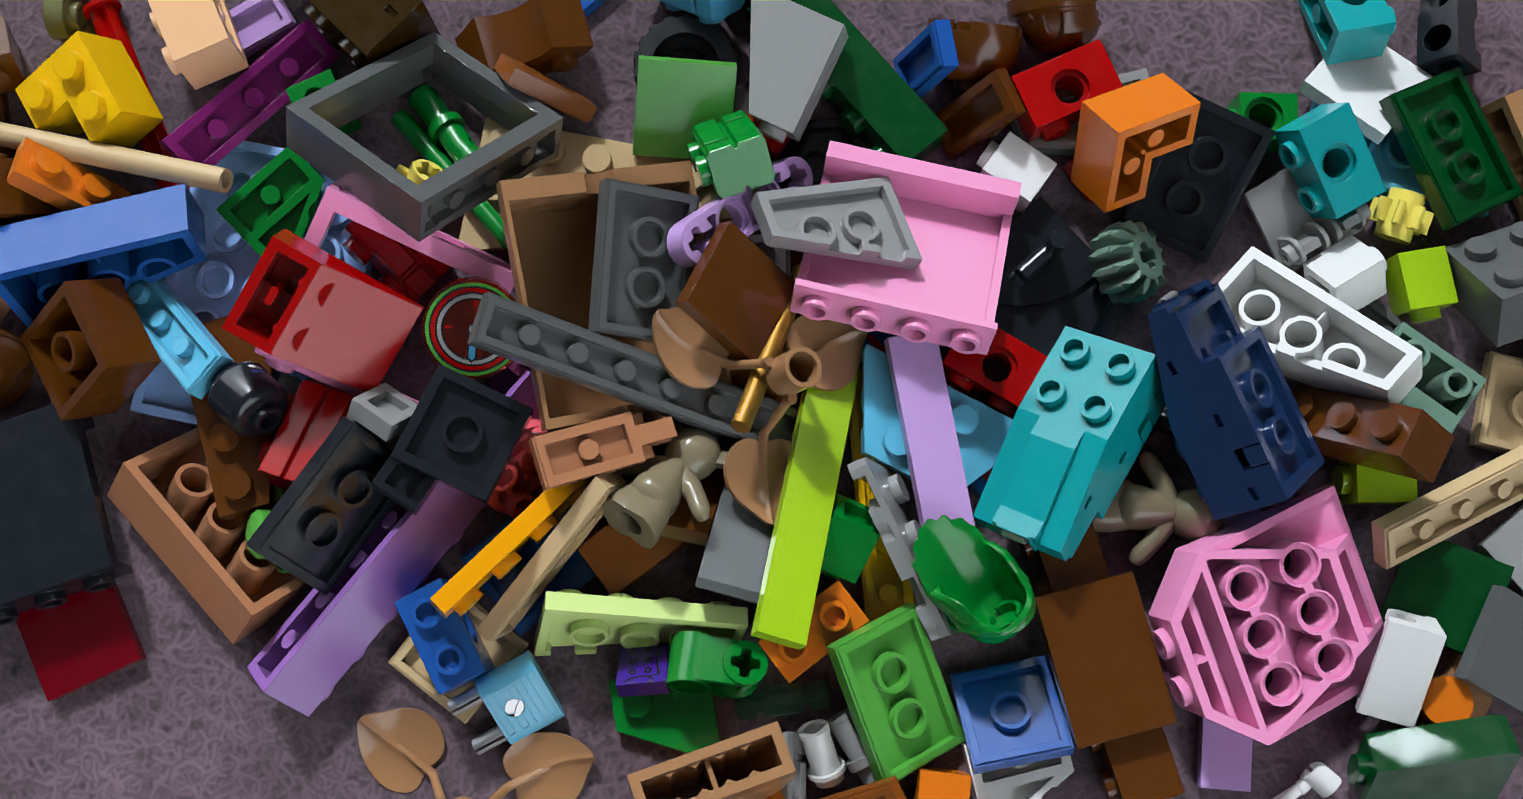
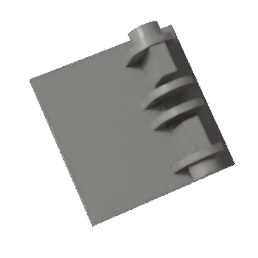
(1289, 229)

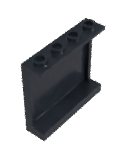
(51, 515)

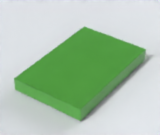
(895, 693)

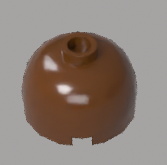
(982, 49)

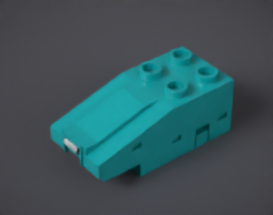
(1071, 442)

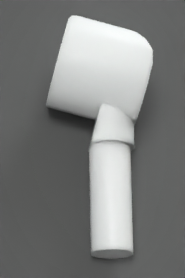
(1321, 780)

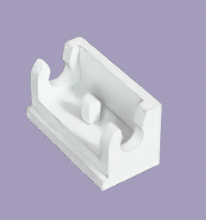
(1402, 668)

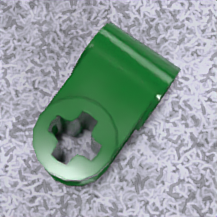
(706, 665)

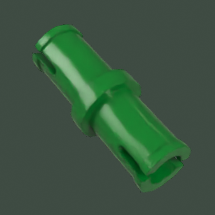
(444, 126)

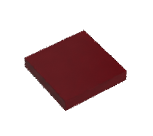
(80, 641)

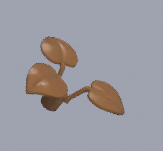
(818, 356)
(406, 742)

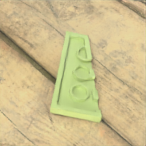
(597, 620)

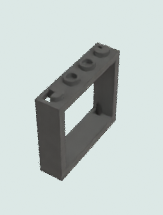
(434, 203)

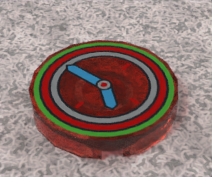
(449, 324)

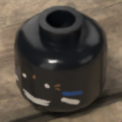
(247, 398)

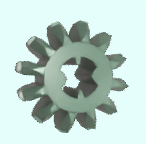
(1127, 262)

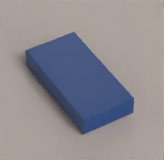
(928, 57)

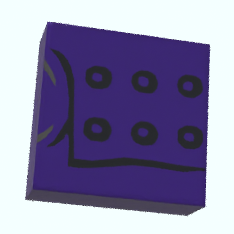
(642, 671)

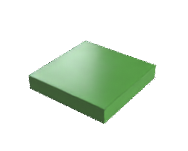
(676, 96)

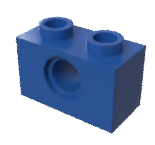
(447, 646)

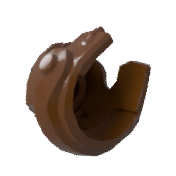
(1055, 25)

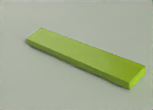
(803, 516)

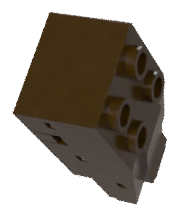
(370, 27)

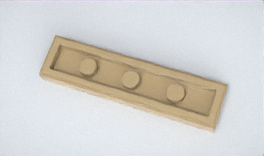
(1448, 509)
(550, 557)

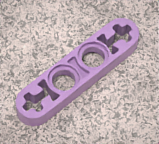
(706, 218)

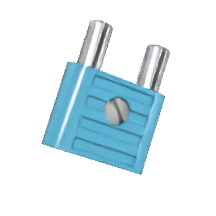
(516, 698)

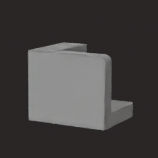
(382, 413)

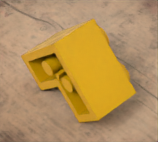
(91, 90)

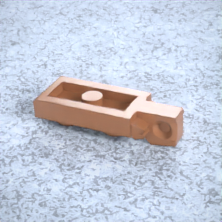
(597, 448)

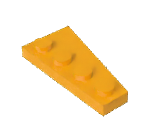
(502, 552)

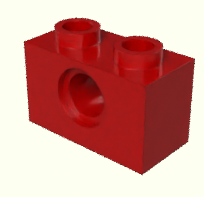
(1082, 71)
(1020, 365)

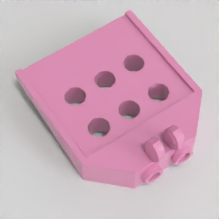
(1206, 628)

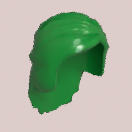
(972, 580)

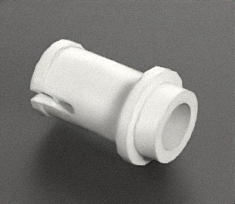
(824, 764)

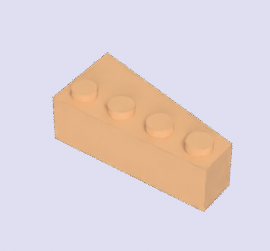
(198, 39)

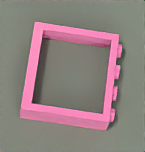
(437, 245)

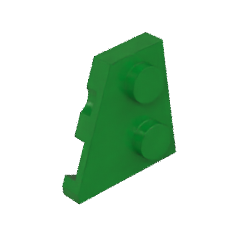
(275, 199)
(668, 719)

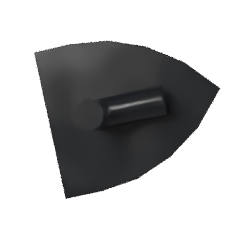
(1042, 259)

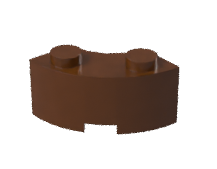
(537, 33)

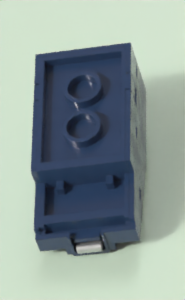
(1229, 404)

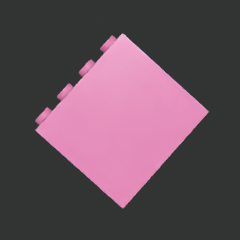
(962, 236)

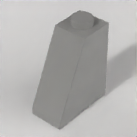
(789, 65)

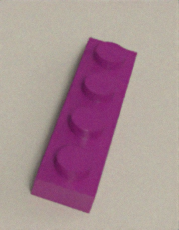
(251, 97)

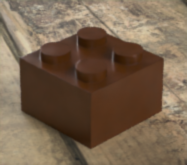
(90, 348)

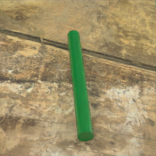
(429, 151)

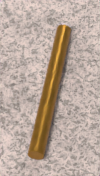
(757, 383)

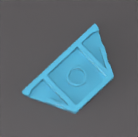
(977, 426)

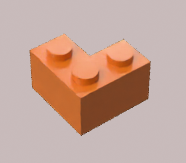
(1124, 133)

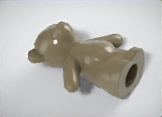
(654, 495)
(1157, 510)

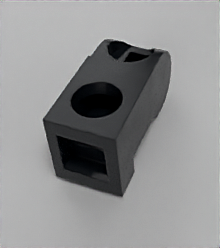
(1447, 37)

